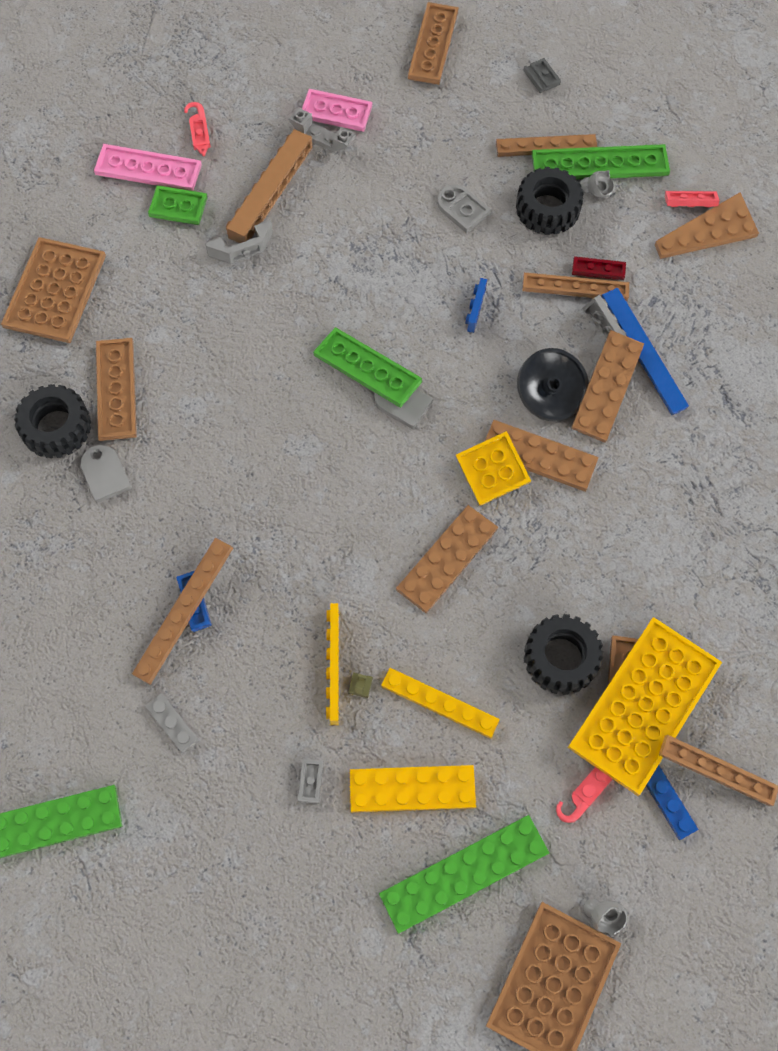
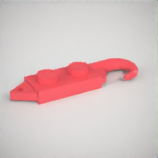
(198, 128)
(585, 794)

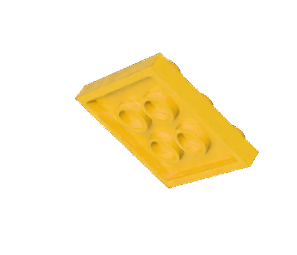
(493, 468)

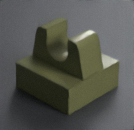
(360, 685)

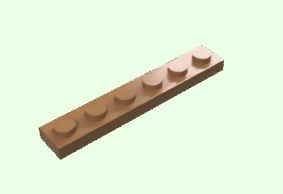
(524, 146)
(571, 285)
(718, 770)

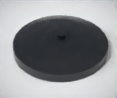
(552, 384)

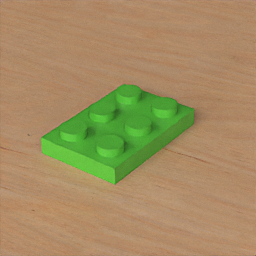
(177, 205)

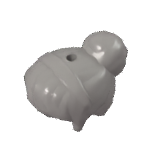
(598, 179)
(606, 916)

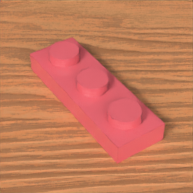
(692, 198)

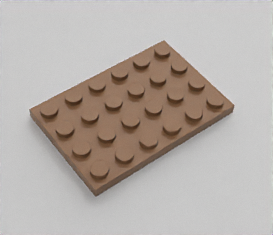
(53, 290)
(553, 983)

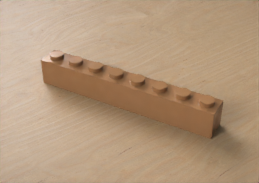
(269, 187)

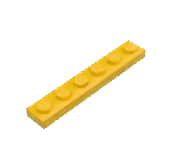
(332, 672)
(440, 703)

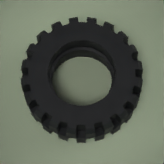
(555, 184)
(46, 401)
(580, 636)

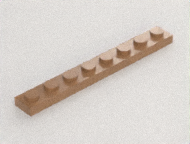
(182, 611)

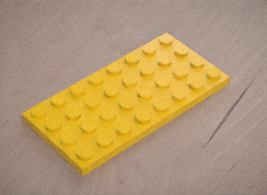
(644, 704)

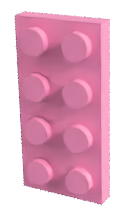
(337, 110)

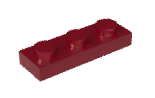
(599, 268)

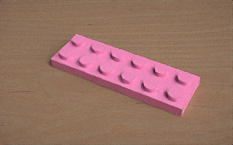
(147, 167)

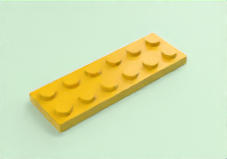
(412, 788)

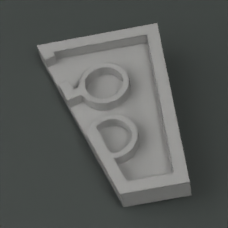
(601, 315)

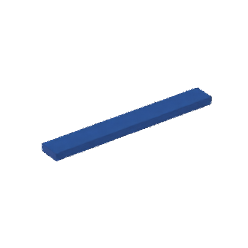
(649, 357)

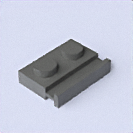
(542, 75)

